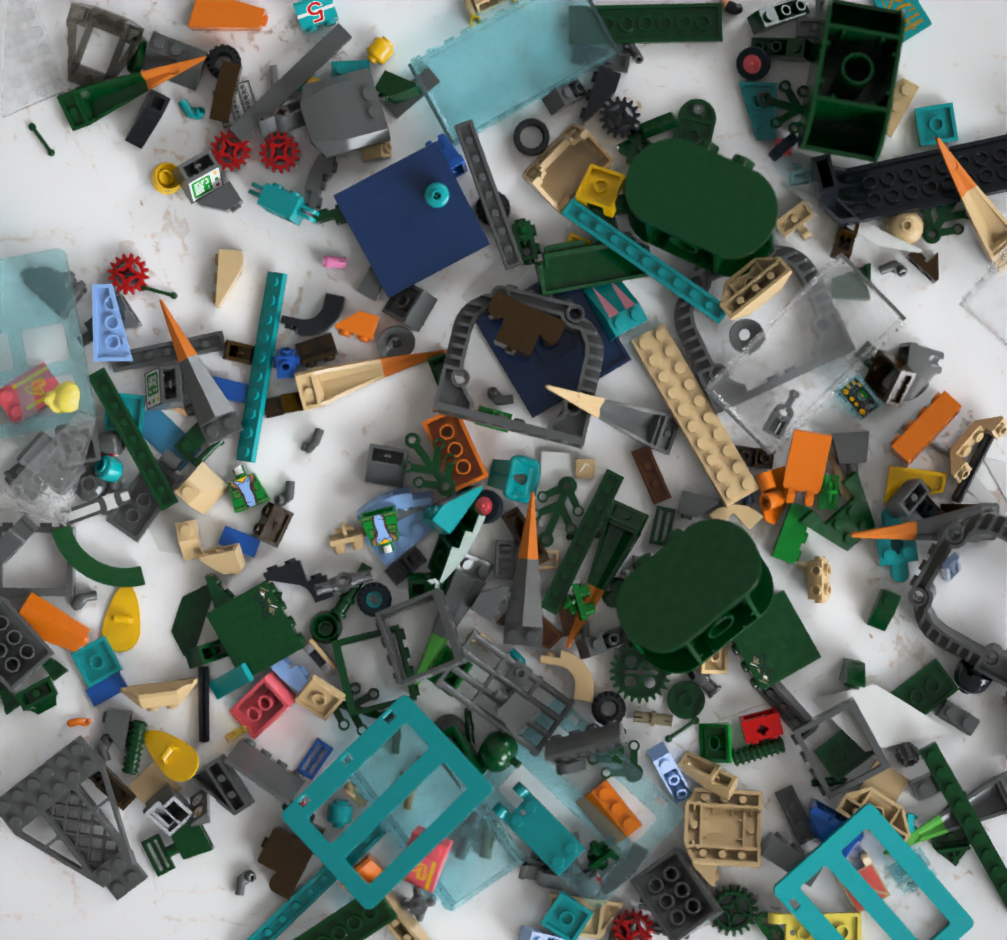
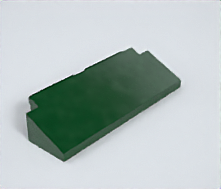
(583, 265)

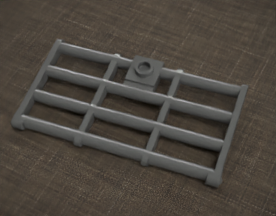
(514, 679)

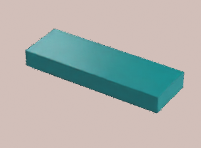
(231, 681)

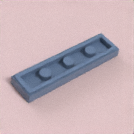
(951, 567)

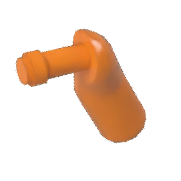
(79, 721)

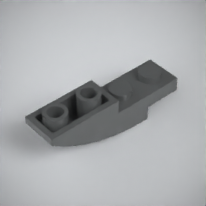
(315, 180)

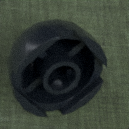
(969, 679)

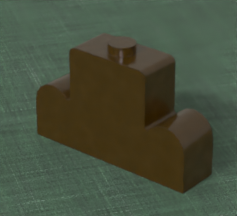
(522, 325)
(287, 857)

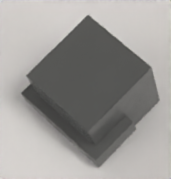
(168, 809)

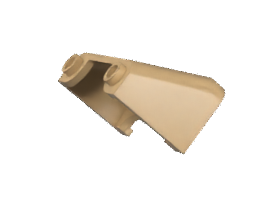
(563, 165)

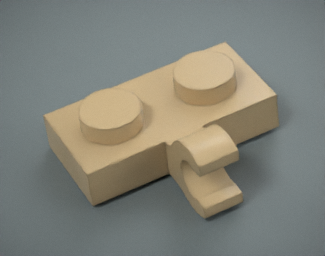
(795, 220)

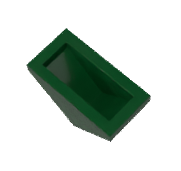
(436, 365)

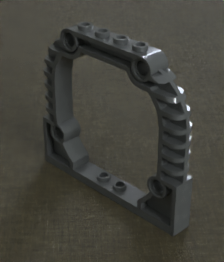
(686, 325)
(454, 400)
(926, 618)

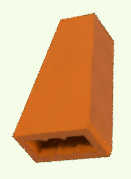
(226, 16)
(53, 624)

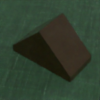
(238, 352)

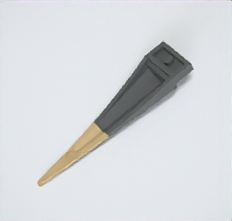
(646, 426)

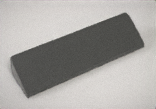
(787, 706)

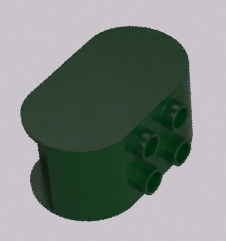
(851, 80)
(701, 205)
(694, 595)

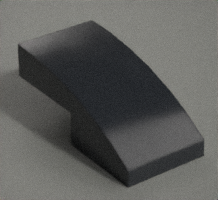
(406, 564)

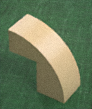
(744, 514)

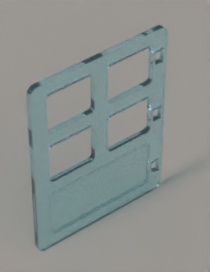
(36, 294)

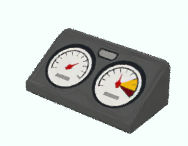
(201, 808)

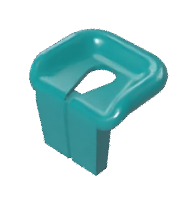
(503, 474)

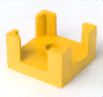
(601, 188)

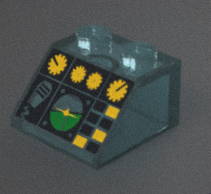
(858, 397)

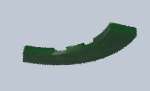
(92, 568)

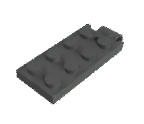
(138, 515)

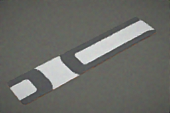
(99, 506)

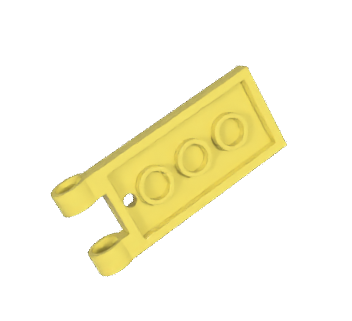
(846, 923)

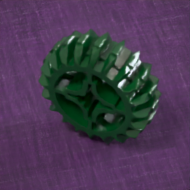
(741, 912)

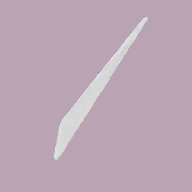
(866, 230)
(976, 488)

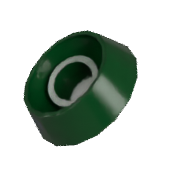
(325, 627)

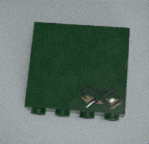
(256, 628)
(775, 645)

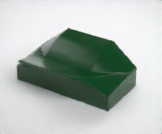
(38, 696)

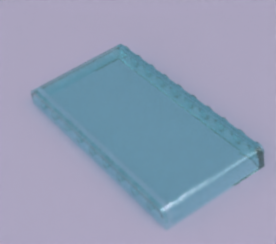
(512, 61)
(480, 846)

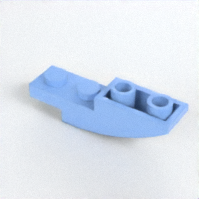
(401, 497)
(294, 677)

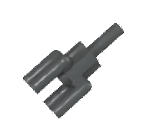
(418, 903)

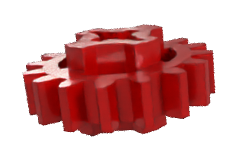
(238, 146)
(274, 159)
(129, 265)
(625, 926)

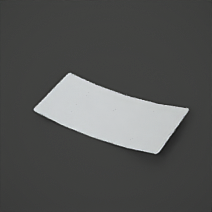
(553, 468)

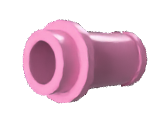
(334, 262)

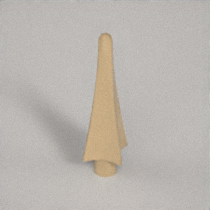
(842, 490)

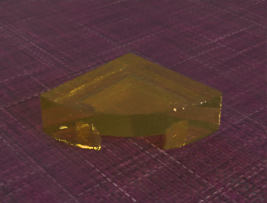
(236, 733)

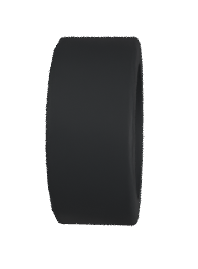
(533, 151)

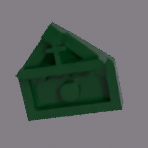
(951, 845)

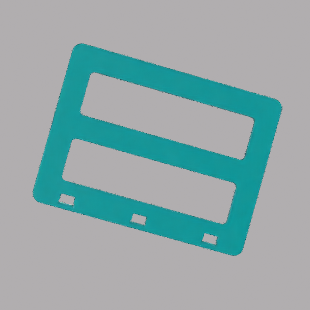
(439, 751)
(830, 855)

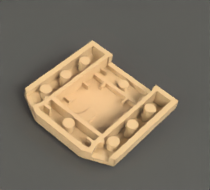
(723, 829)

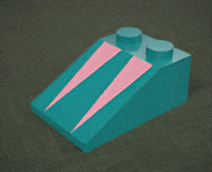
(615, 308)
(448, 512)

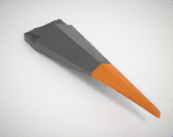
(211, 407)
(929, 527)
(524, 609)

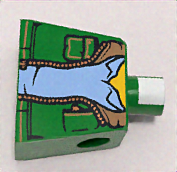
(246, 490)
(381, 527)

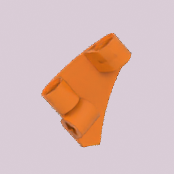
(772, 494)

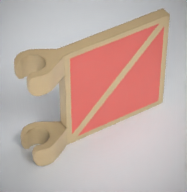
(872, 877)

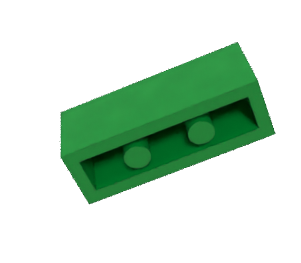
(791, 535)

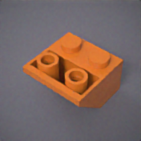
(360, 325)

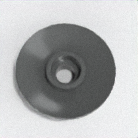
(403, 346)

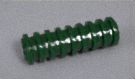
(134, 747)
(758, 751)

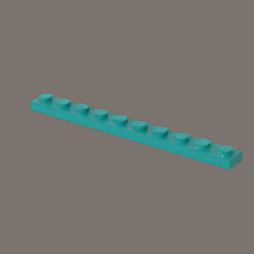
(644, 260)
(261, 366)
(310, 892)

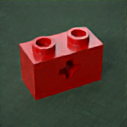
(751, 724)

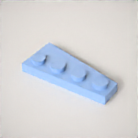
(108, 329)
(410, 532)

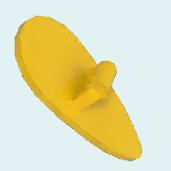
(122, 620)
(172, 755)

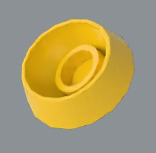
(163, 178)

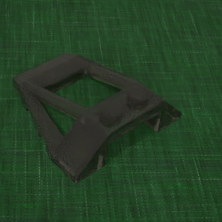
(102, 19)

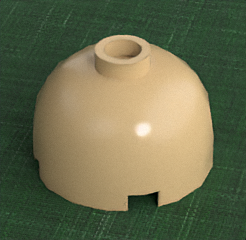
(905, 227)

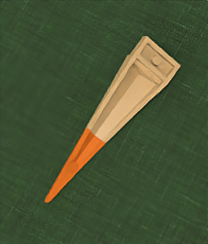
(984, 216)
(334, 381)

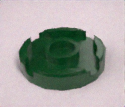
(685, 700)

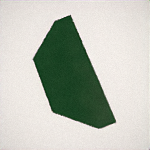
(191, 618)

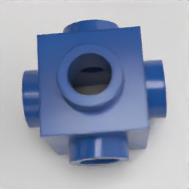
(286, 362)

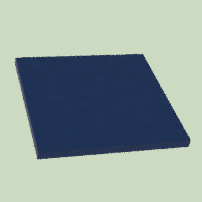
(398, 228)
(554, 364)

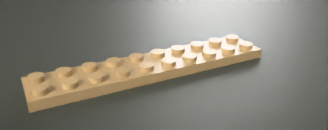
(694, 415)

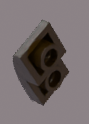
(755, 457)

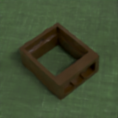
(900, 383)

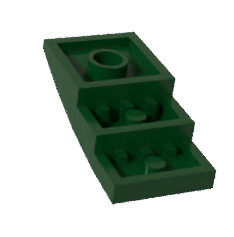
(453, 547)

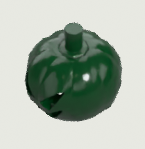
(498, 752)

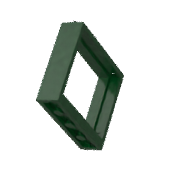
(404, 653)

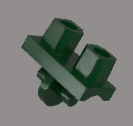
(599, 855)

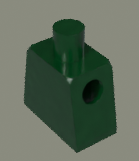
(190, 841)

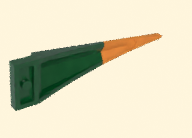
(95, 100)
(618, 536)

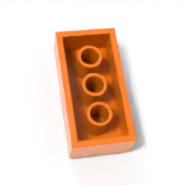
(926, 428)
(458, 442)

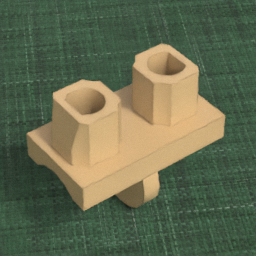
(346, 535)

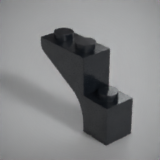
(294, 573)

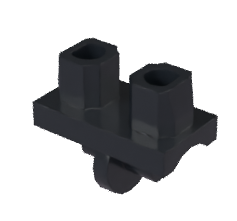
(928, 509)

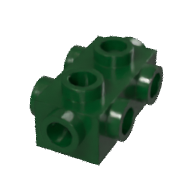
(524, 237)

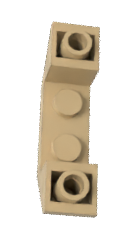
(994, 426)

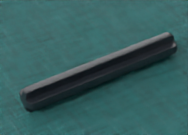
(975, 464)
(203, 703)

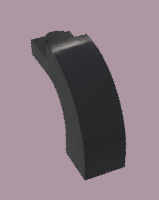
(327, 317)

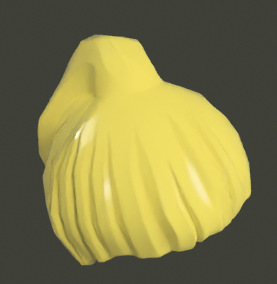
(63, 398)

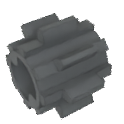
(907, 754)

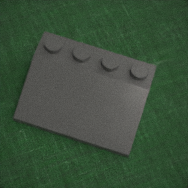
(20, 648)
(585, 743)
(264, 770)
(676, 895)

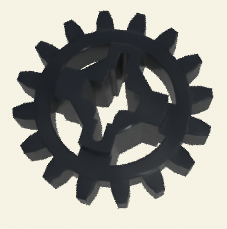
(628, 119)

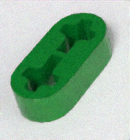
(766, 931)

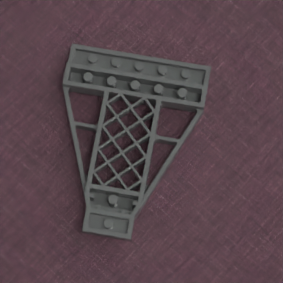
(51, 783)

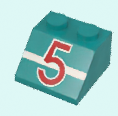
(315, 14)

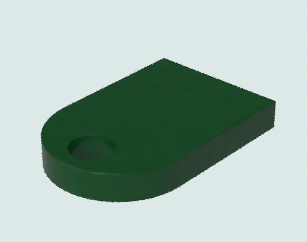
(693, 125)

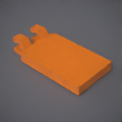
(806, 464)

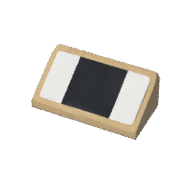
(319, 656)

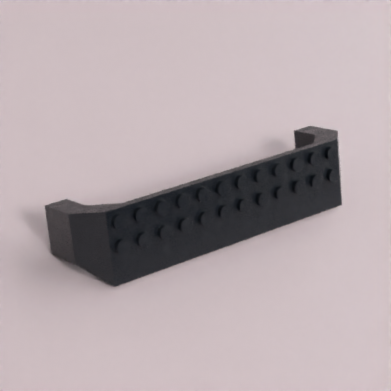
(905, 182)

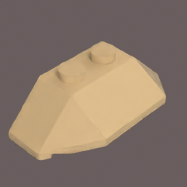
(749, 291)
(160, 693)
(888, 808)

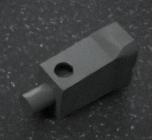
(128, 317)

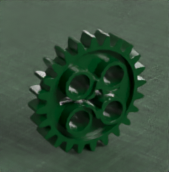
(639, 690)

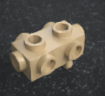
(818, 578)

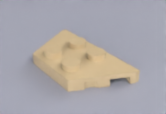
(600, 919)

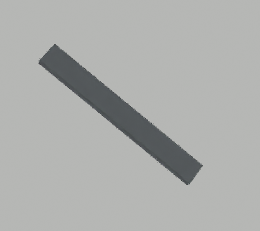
(291, 82)
(489, 195)

